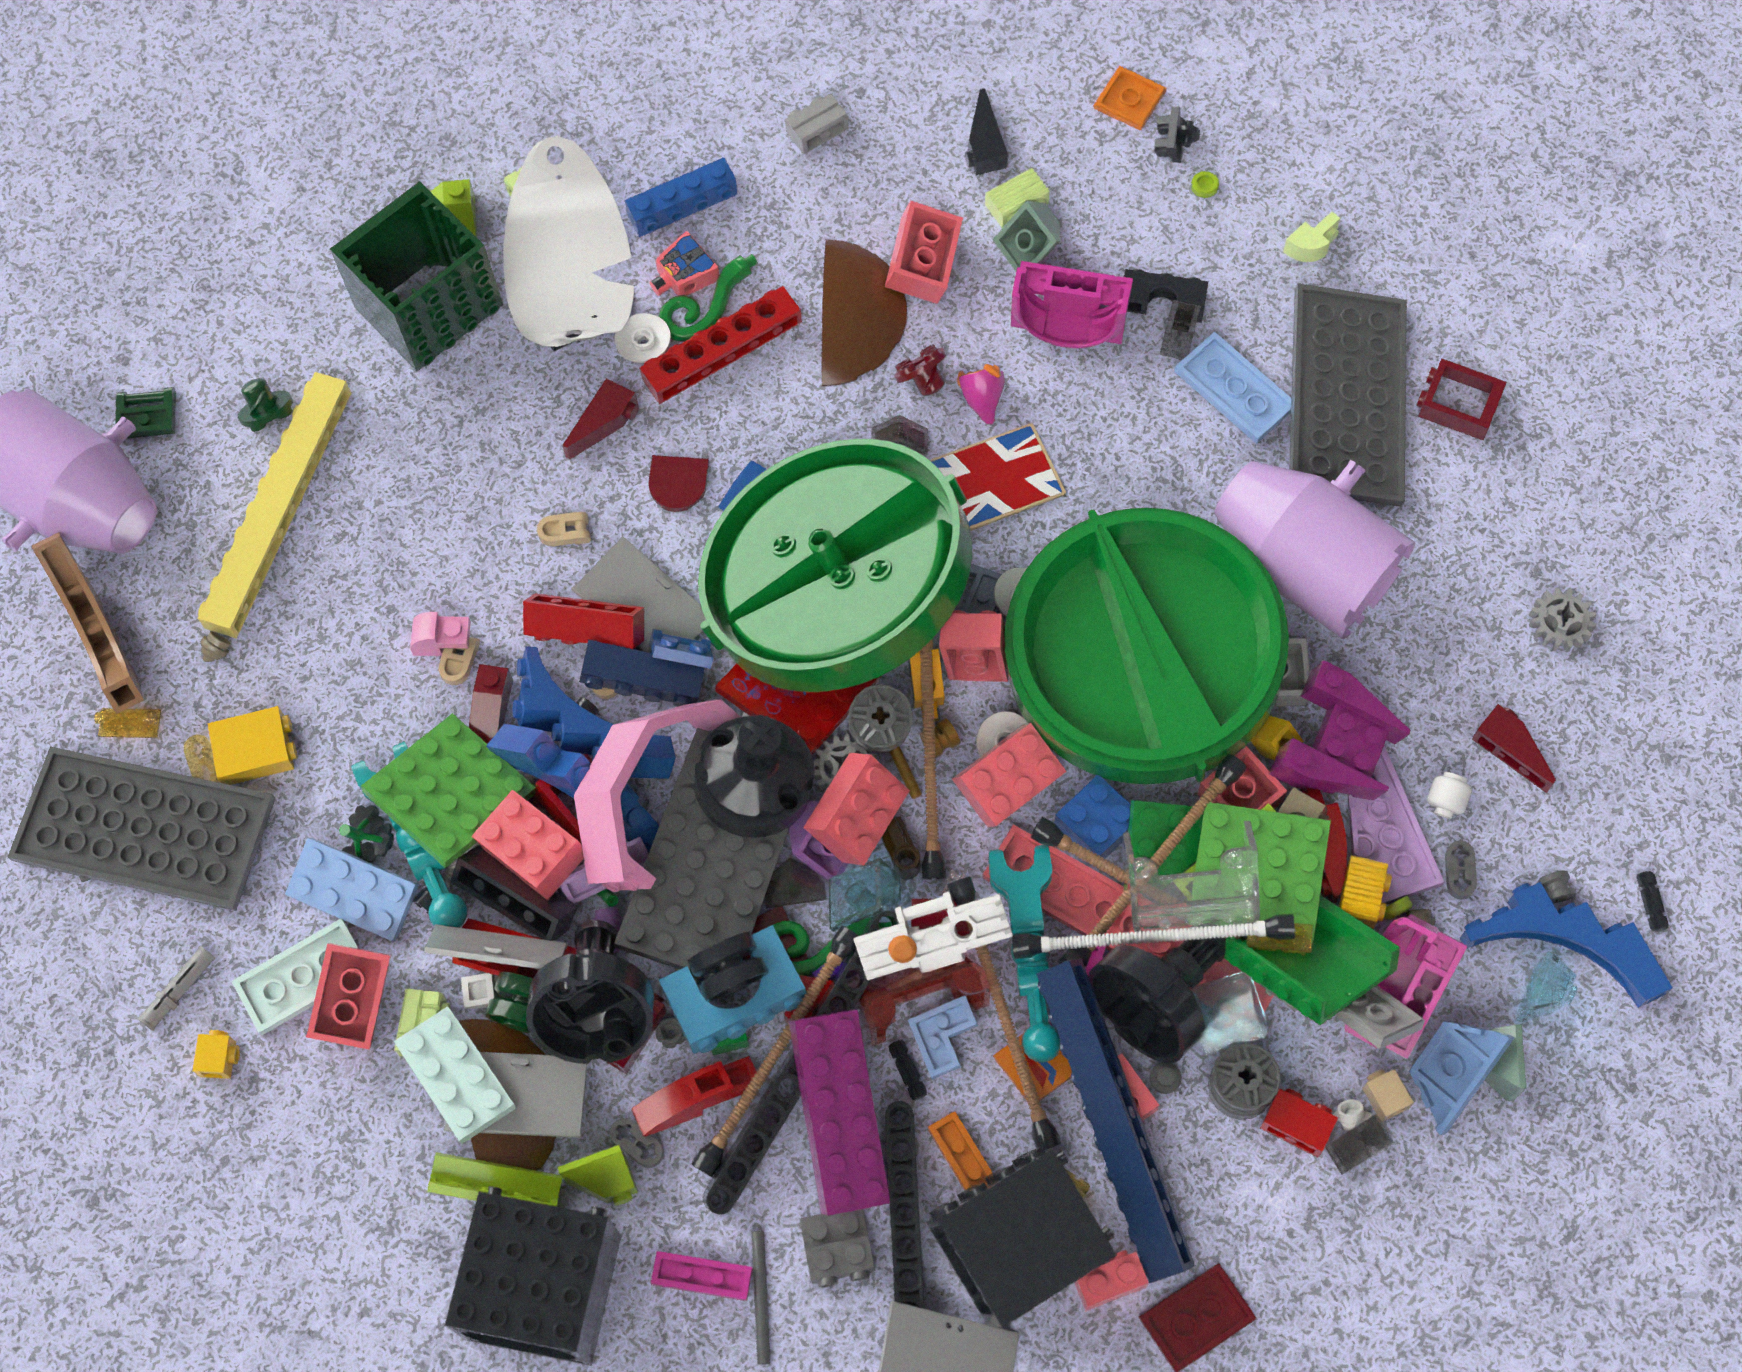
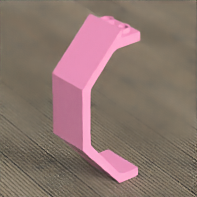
(601, 789)

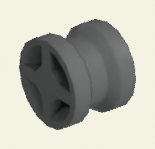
(1557, 886)

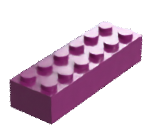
(839, 1112)

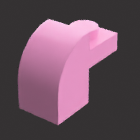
(436, 632)

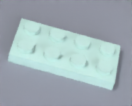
(288, 980)
(454, 1075)

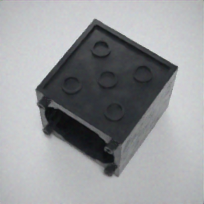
(1020, 1236)
(534, 1277)

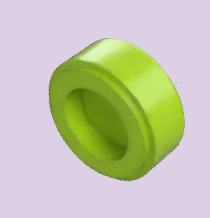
(1205, 184)
(1398, 907)

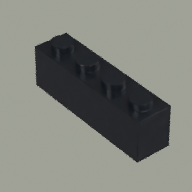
(508, 894)

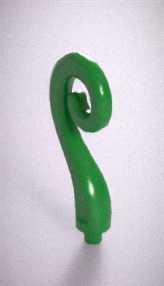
(730, 276)
(809, 966)

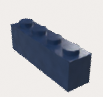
(640, 674)

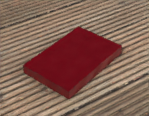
(1197, 1318)

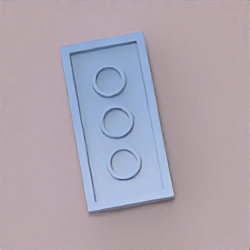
(1235, 387)
(352, 889)

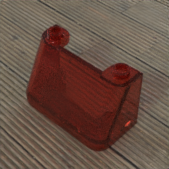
(886, 992)

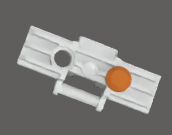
(936, 946)

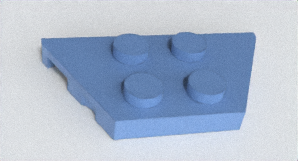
(1455, 1068)

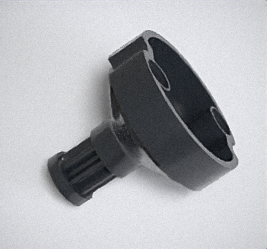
(753, 775)
(1154, 996)
(590, 1001)

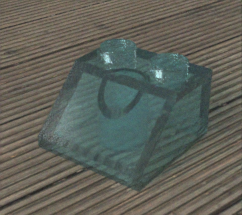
(1230, 1012)

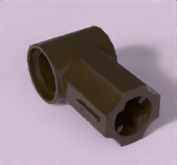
(900, 846)

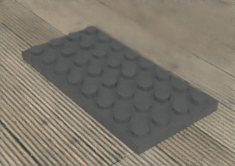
(1350, 389)
(142, 828)
(704, 882)

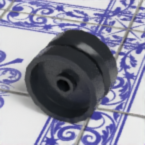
(727, 964)

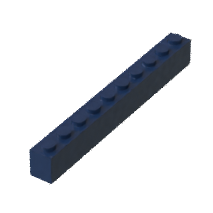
(1115, 1120)

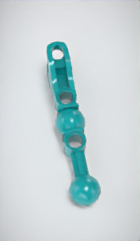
(1023, 894)
(445, 907)

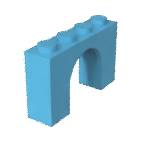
(708, 1025)

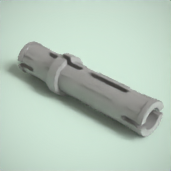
(176, 988)

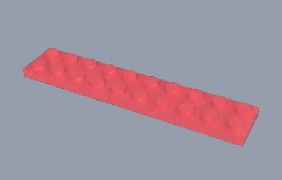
(1083, 896)

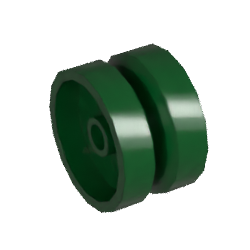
(513, 1007)

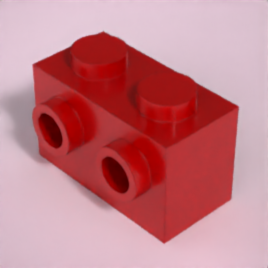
(1299, 1122)

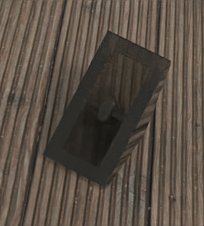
(1180, 330)
(903, 432)
(794, 884)

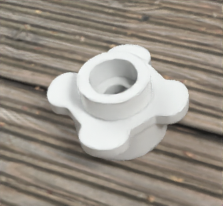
(1351, 1114)

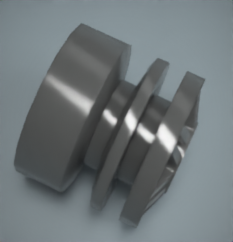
(867, 731)
(1228, 1088)

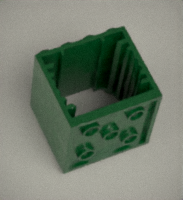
(394, 247)

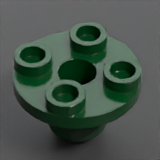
(263, 404)

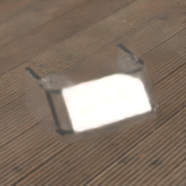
(1195, 897)

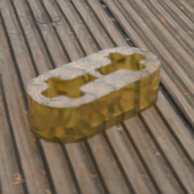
(194, 763)

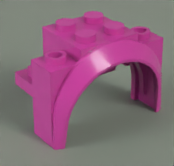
(1070, 306)
(1422, 973)

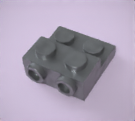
(837, 1247)

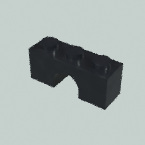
(1149, 286)

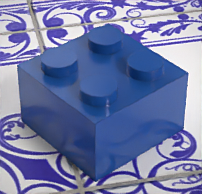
(1095, 817)

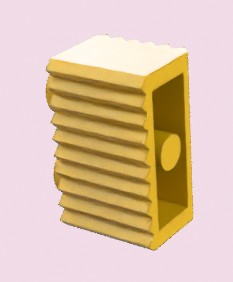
(1364, 890)

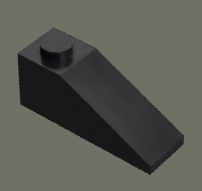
(986, 144)

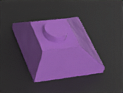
(811, 851)

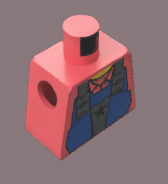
(684, 268)

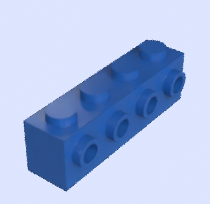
(681, 197)

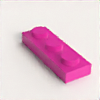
(701, 1276)

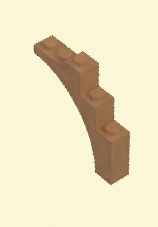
(86, 611)

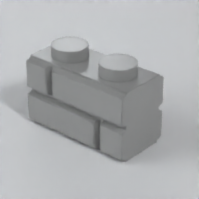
(816, 123)

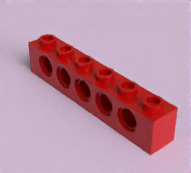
(715, 357)

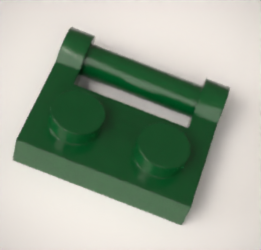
(148, 420)

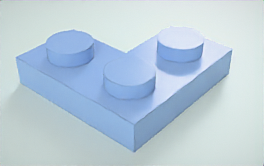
(934, 1030)

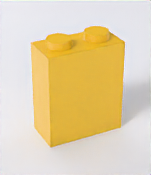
(252, 745)

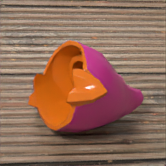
(983, 390)

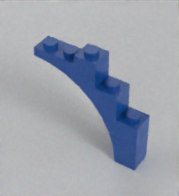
(576, 730)
(540, 756)
(1616, 949)

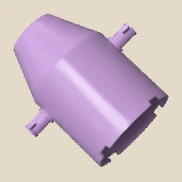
(69, 478)
(1315, 540)

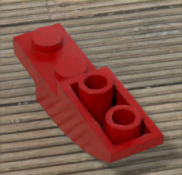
(1336, 851)
(692, 1094)

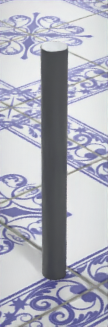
(760, 1298)

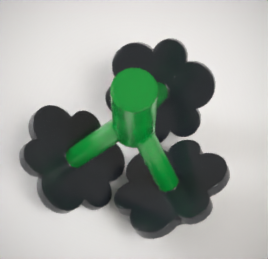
(367, 825)

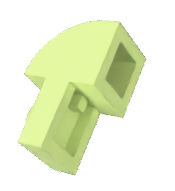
(1311, 243)

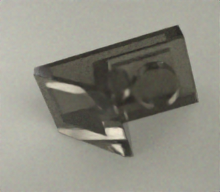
(1359, 1144)

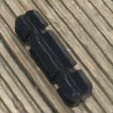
(1652, 901)
(907, 1070)

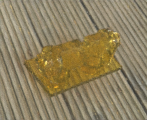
(128, 723)
(1301, 943)

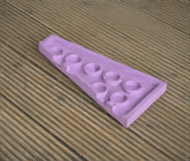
(1391, 834)

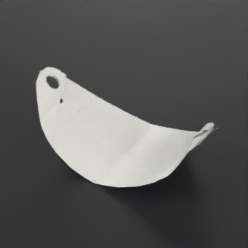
(554, 243)

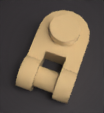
(553, 529)
(456, 668)

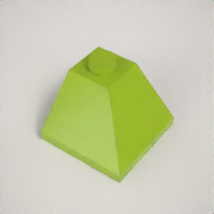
(459, 200)
(602, 1175)

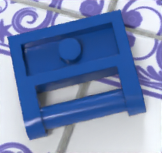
(681, 649)

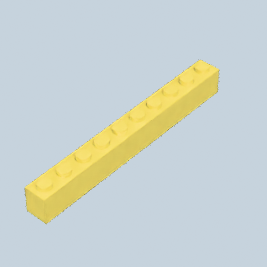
(274, 505)

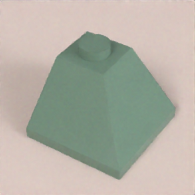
(1029, 234)
(1509, 1073)

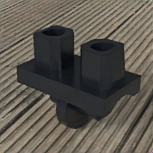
(1179, 133)

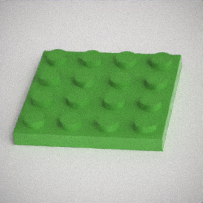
(445, 788)
(1288, 856)

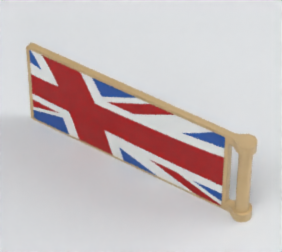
(1002, 475)

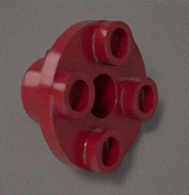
(923, 370)

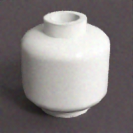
(1449, 795)

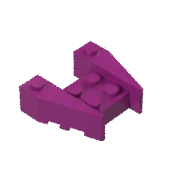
(1347, 739)

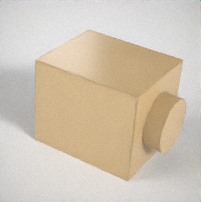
(1387, 1094)

